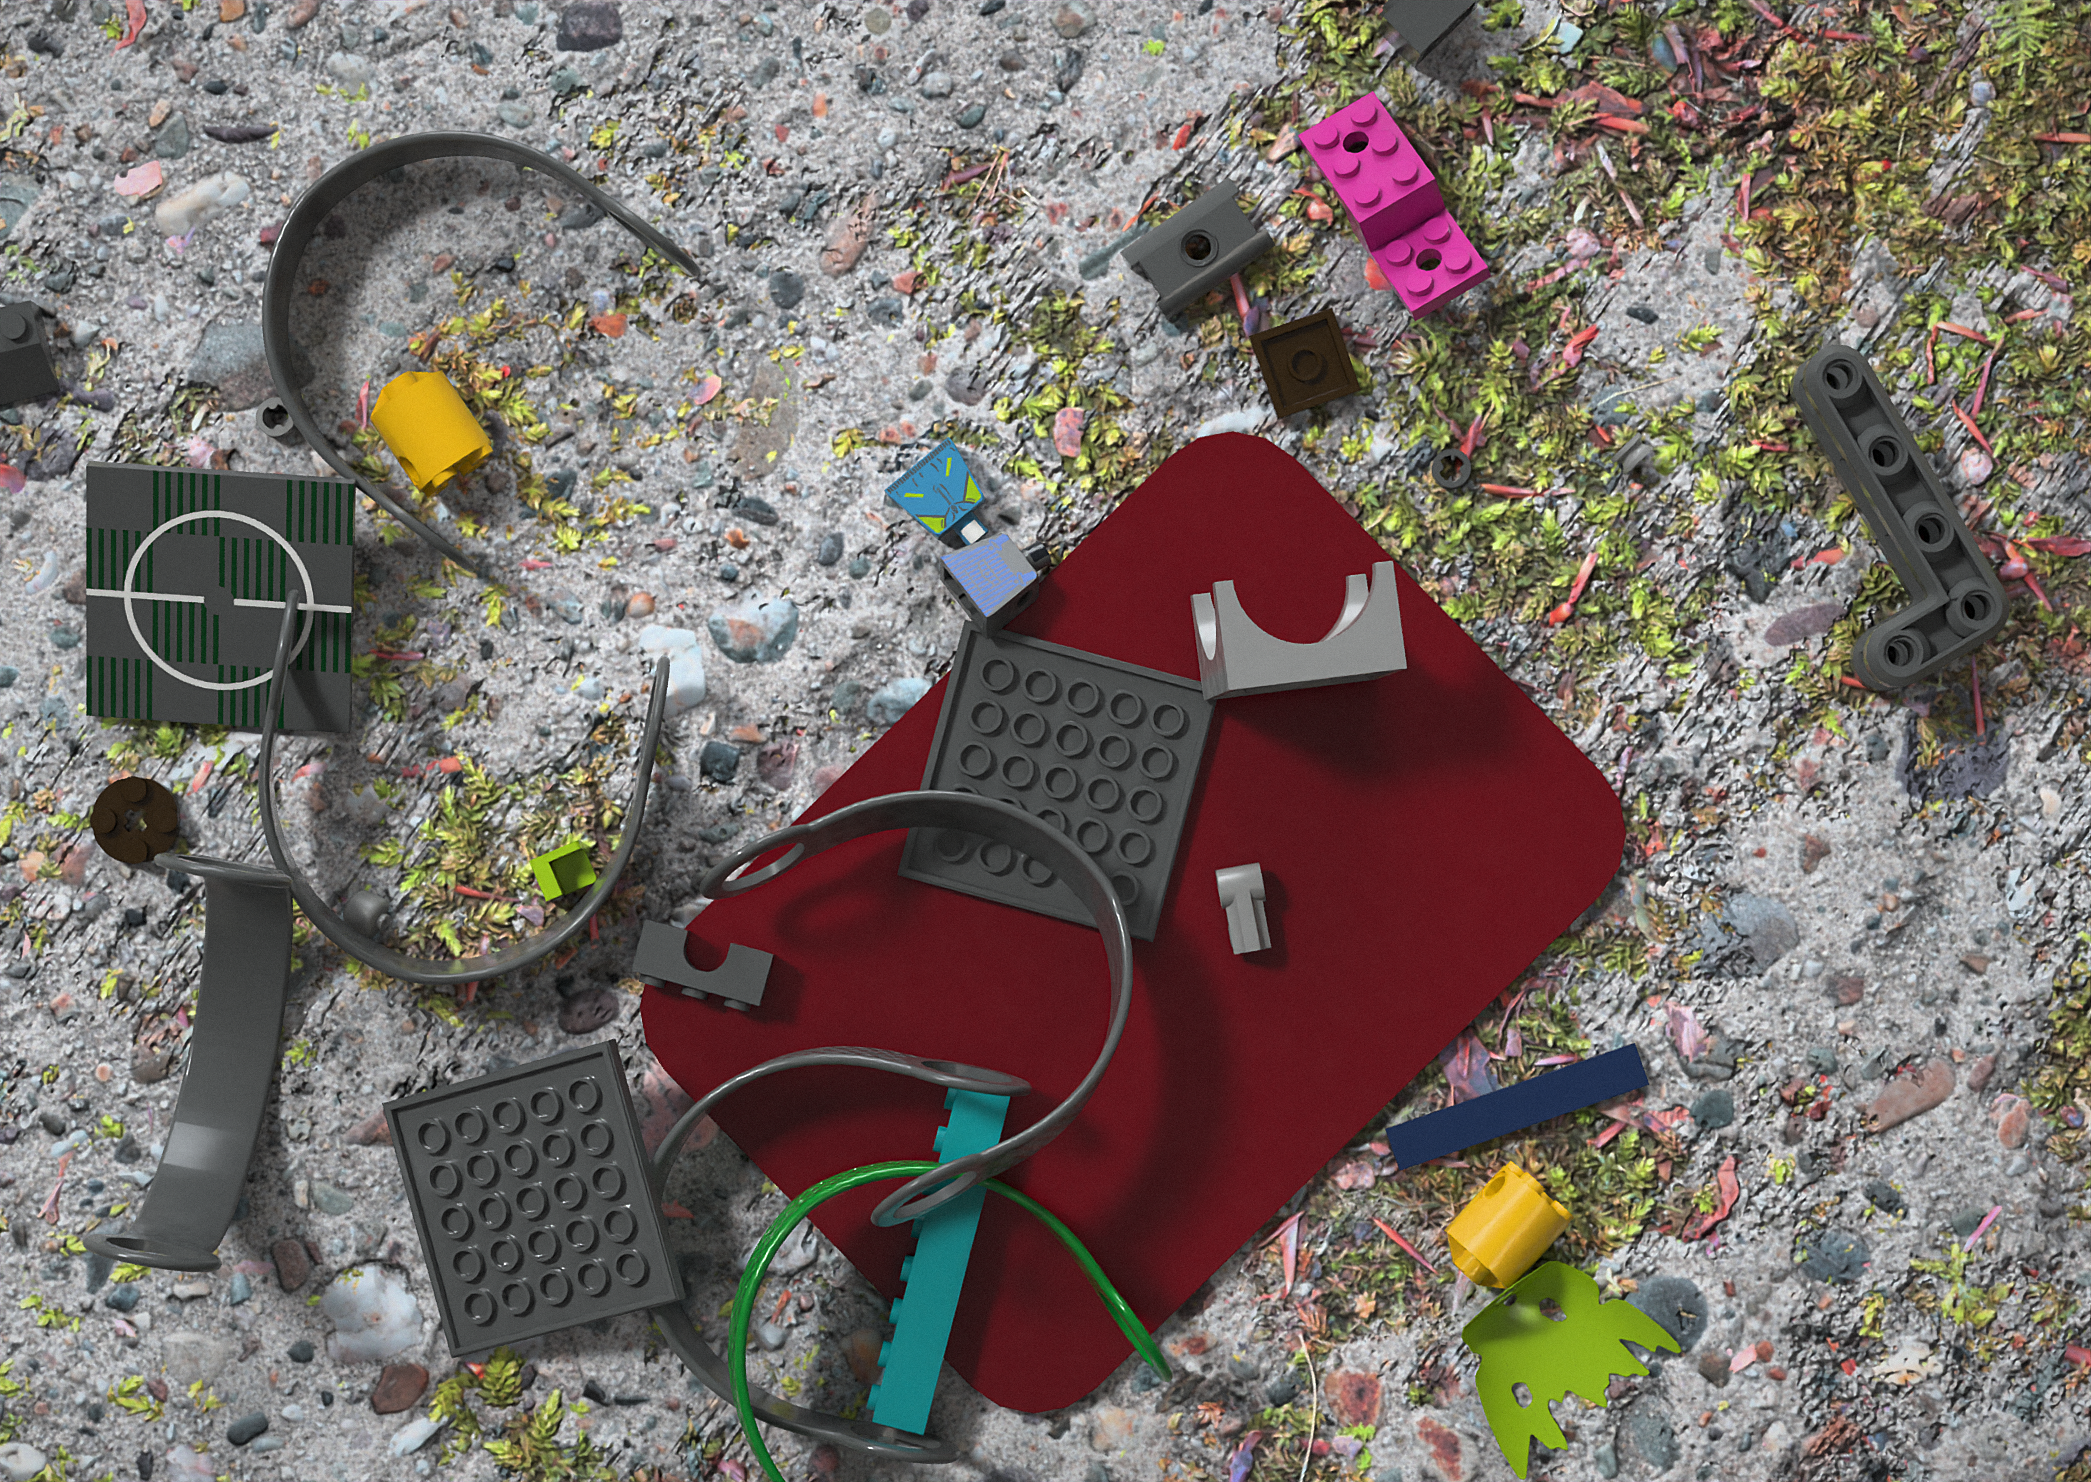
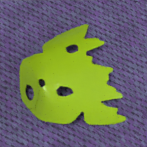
(1552, 1355)

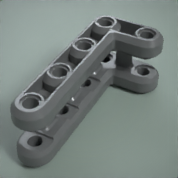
(1895, 503)

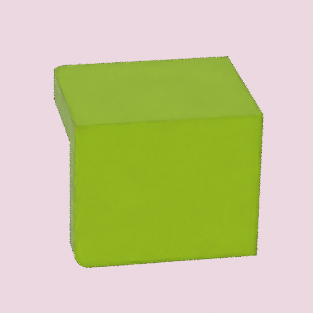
(563, 871)

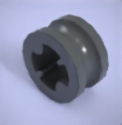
(1464, 471)

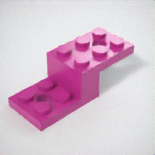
(1394, 206)

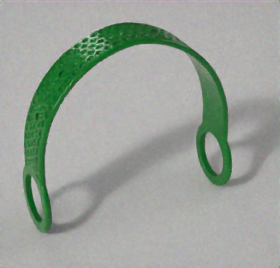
(847, 1180)

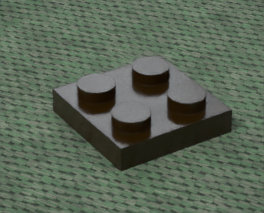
(1304, 363)

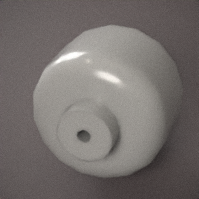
(367, 913)

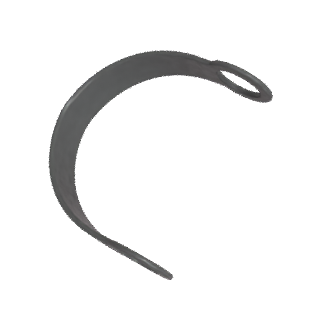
(338, 184)
(1014, 828)
(444, 971)
(225, 1069)
(700, 1357)

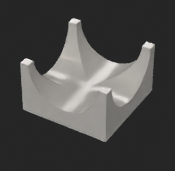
(1245, 660)

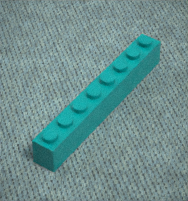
(935, 1270)

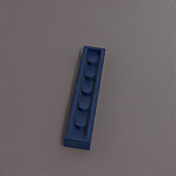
(1516, 1106)

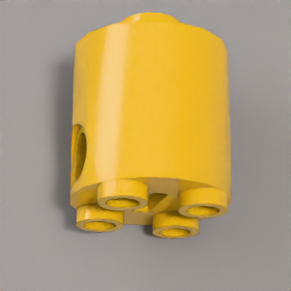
(429, 430)
(1505, 1229)

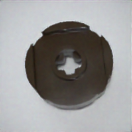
(135, 794)

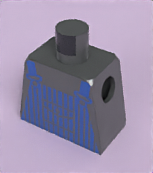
(994, 580)

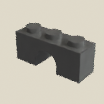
(663, 957)

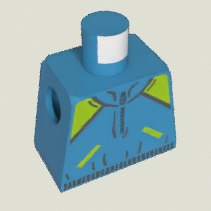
(941, 494)

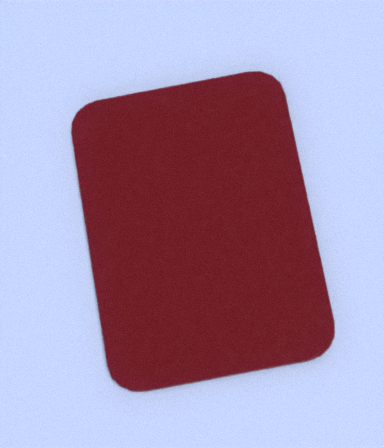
(1410, 870)

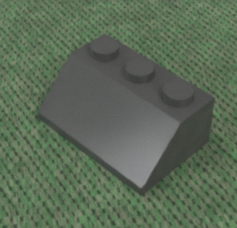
(24, 354)

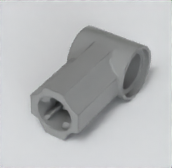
(1243, 897)

